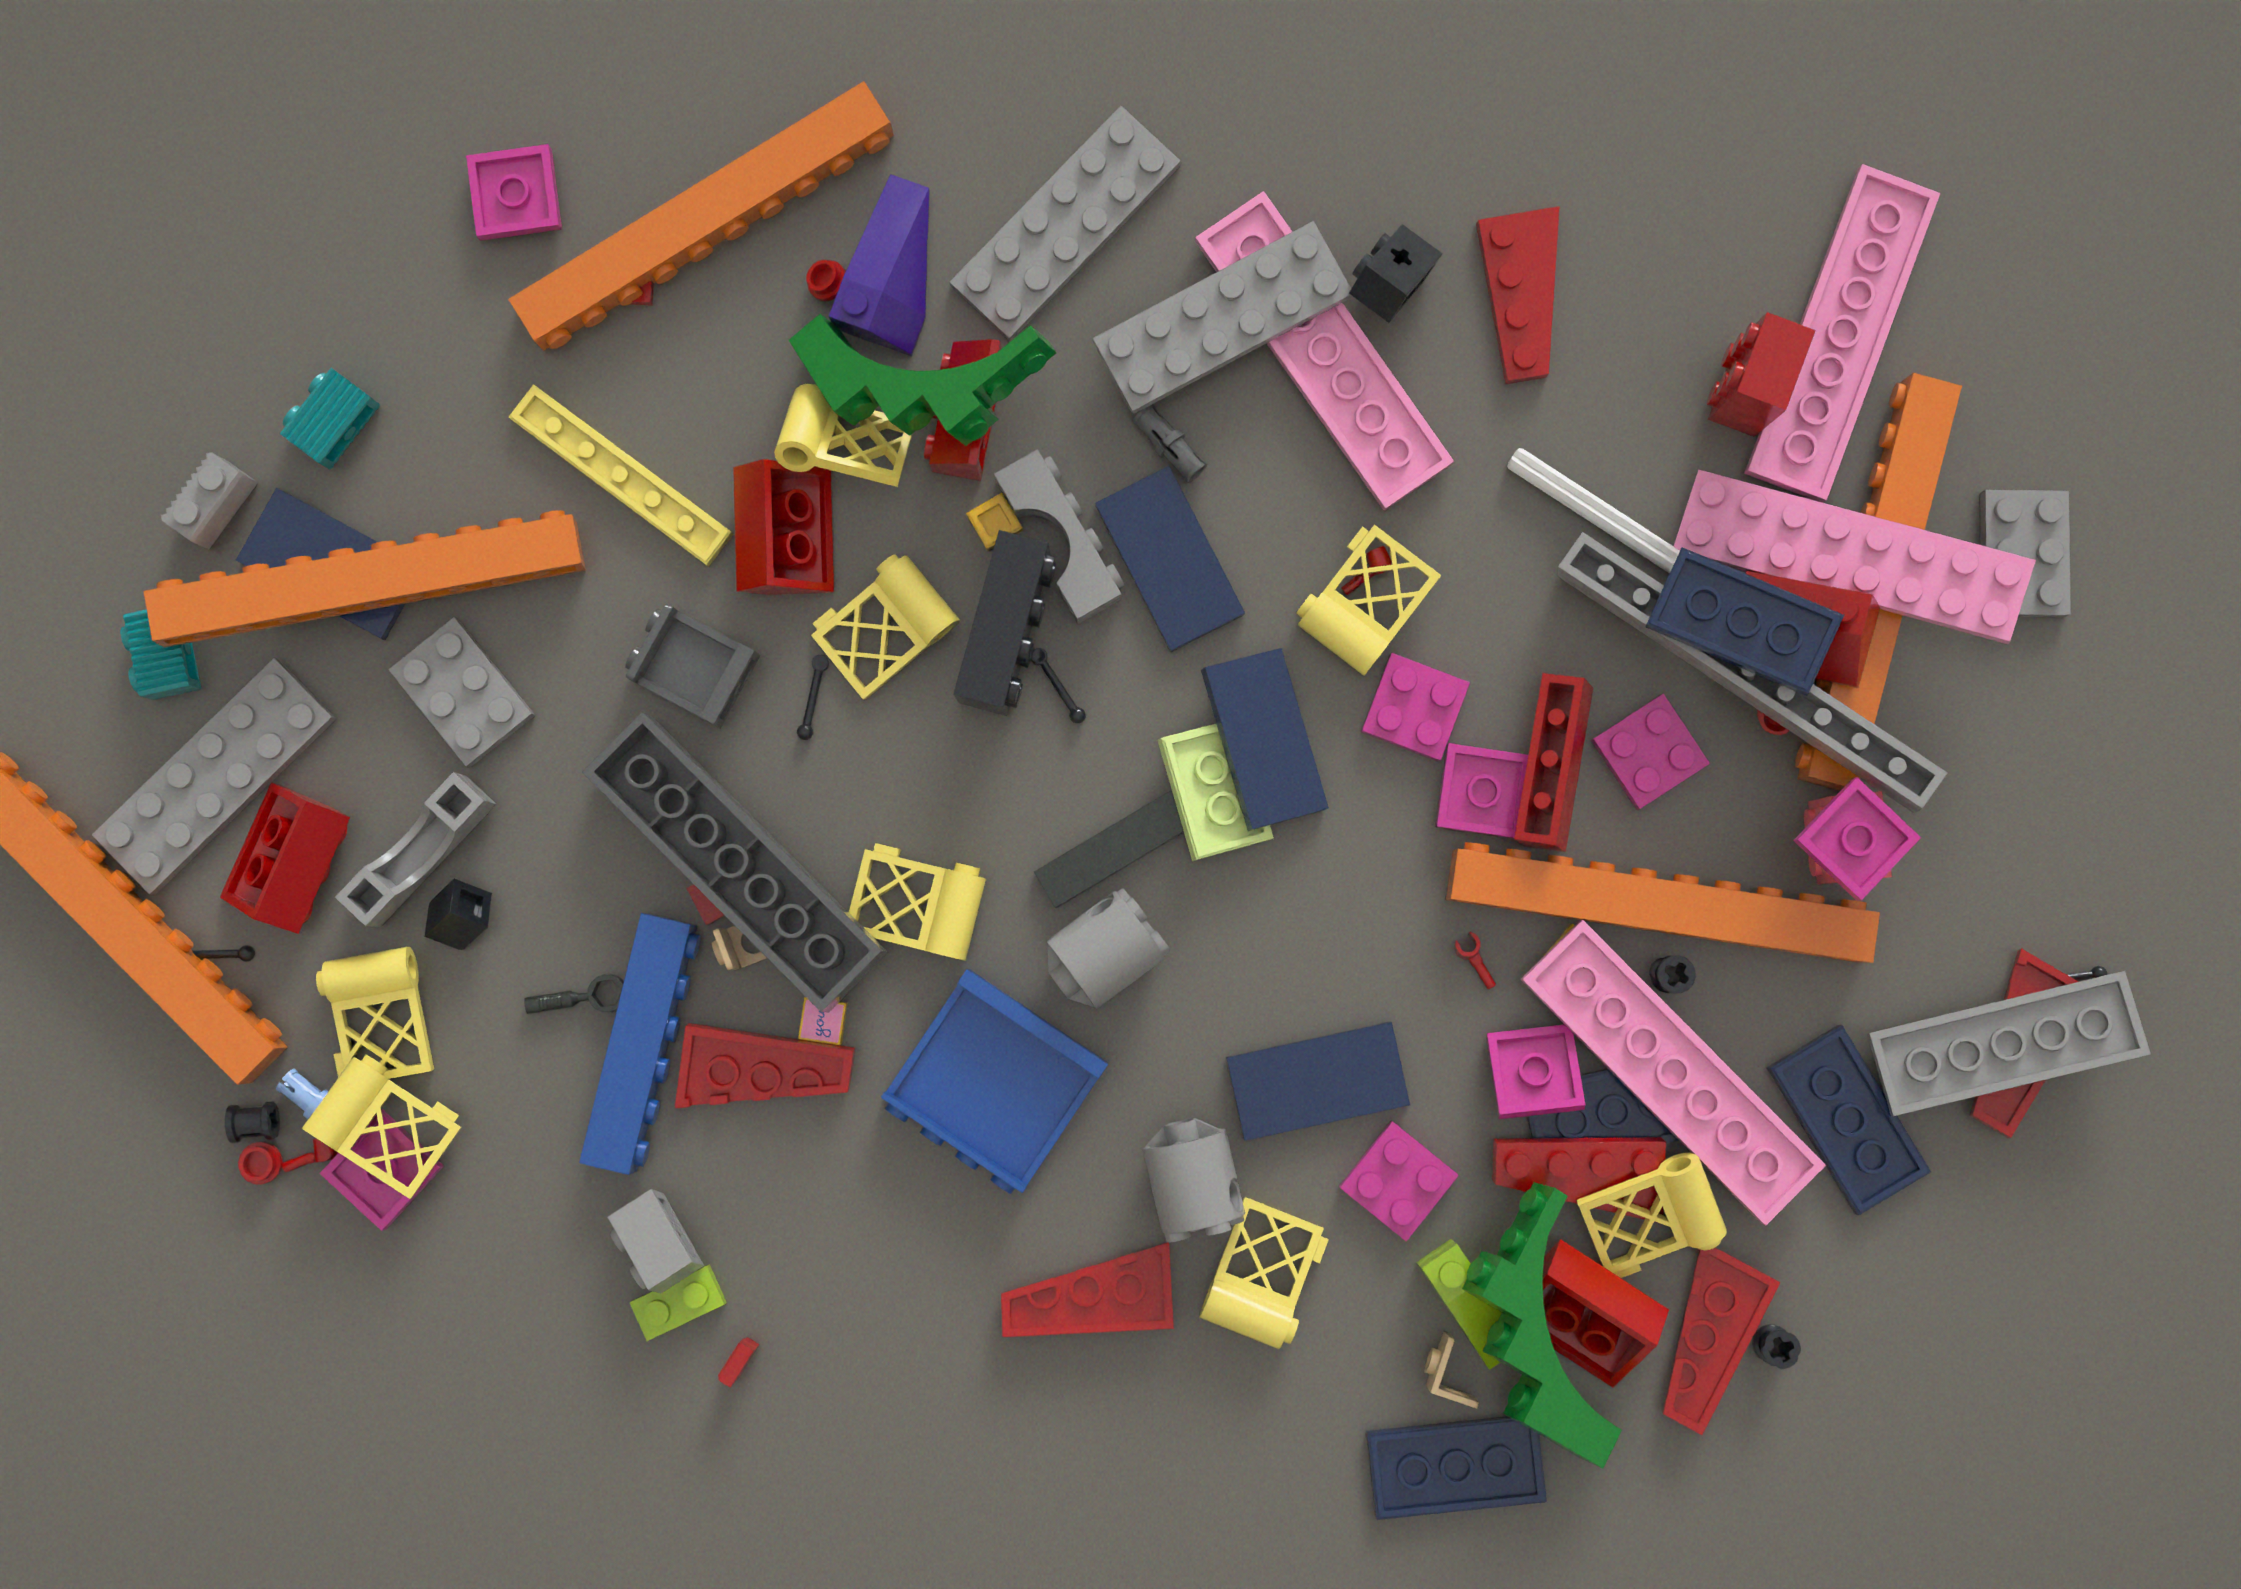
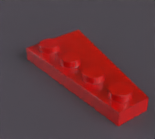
(1520, 280)
(744, 1065)
(2007, 1107)
(1578, 1165)
(1101, 1298)
(1717, 1326)

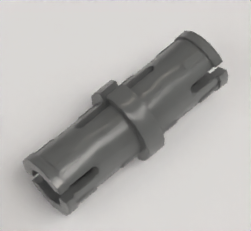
(1170, 443)

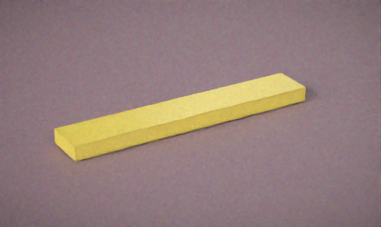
(621, 475)

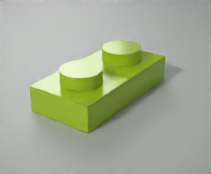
(678, 1304)

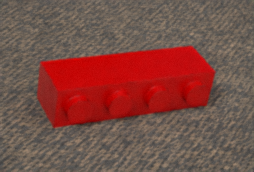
(1554, 762)

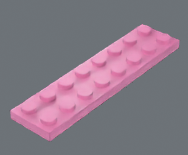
(1852, 318)
(1339, 373)
(1836, 547)
(1673, 1072)

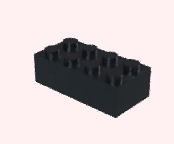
(1003, 623)

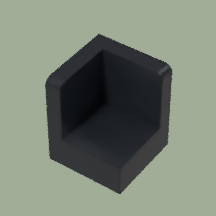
(458, 914)

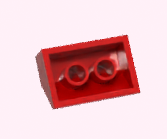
(943, 450)
(783, 529)
(1853, 638)
(285, 858)
(1597, 1315)

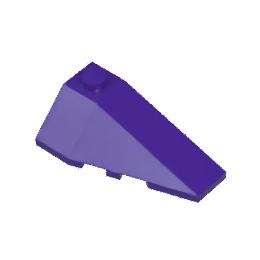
(887, 276)

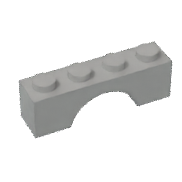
(1033, 491)
(439, 829)

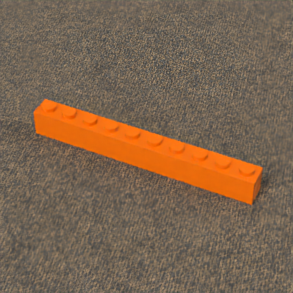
(703, 217)
(1902, 494)
(364, 579)
(1663, 905)
(133, 931)

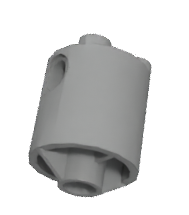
(1104, 950)
(1193, 1179)

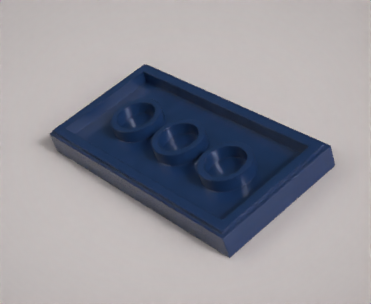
(296, 529)
(1169, 558)
(1744, 621)
(1264, 739)
(1318, 1081)
(1608, 1112)
(1848, 1120)
(1454, 1467)

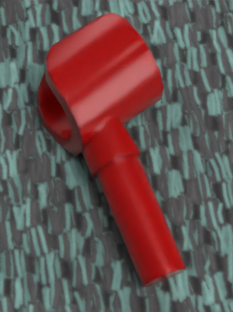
(1375, 558)
(1476, 960)
(321, 1154)

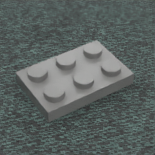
(2037, 528)
(461, 692)

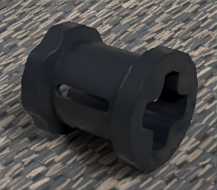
(1684, 970)
(252, 1122)
(1763, 1343)

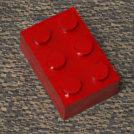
(1759, 374)

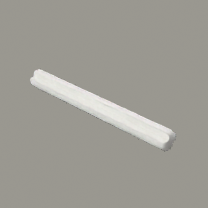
(1593, 509)

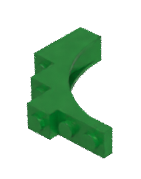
(910, 398)
(1520, 1338)

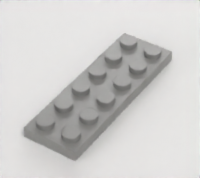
(1065, 223)
(1222, 317)
(214, 776)
(2008, 1043)

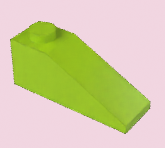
(1447, 1273)

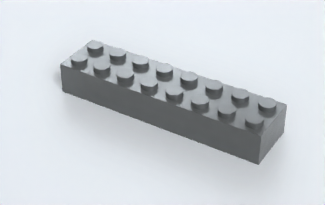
(735, 862)

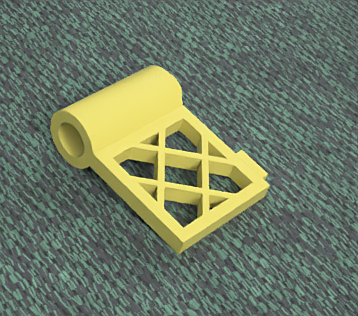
(810, 435)
(911, 604)
(1347, 628)
(949, 910)
(371, 981)
(353, 1105)
(1688, 1210)
(1250, 1307)

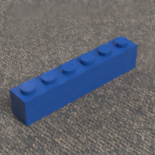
(639, 1044)

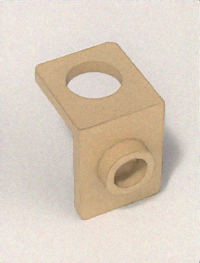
(730, 951)
(1435, 1367)

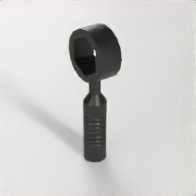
(570, 998)

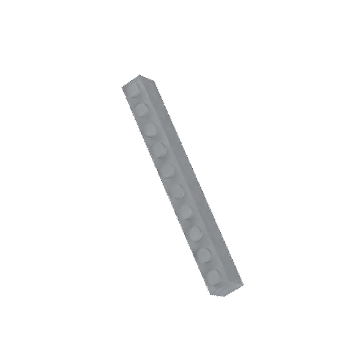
(1814, 717)

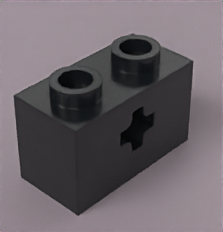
(1393, 272)

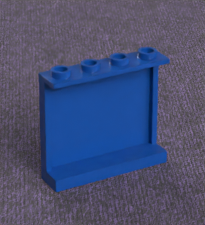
(993, 1082)

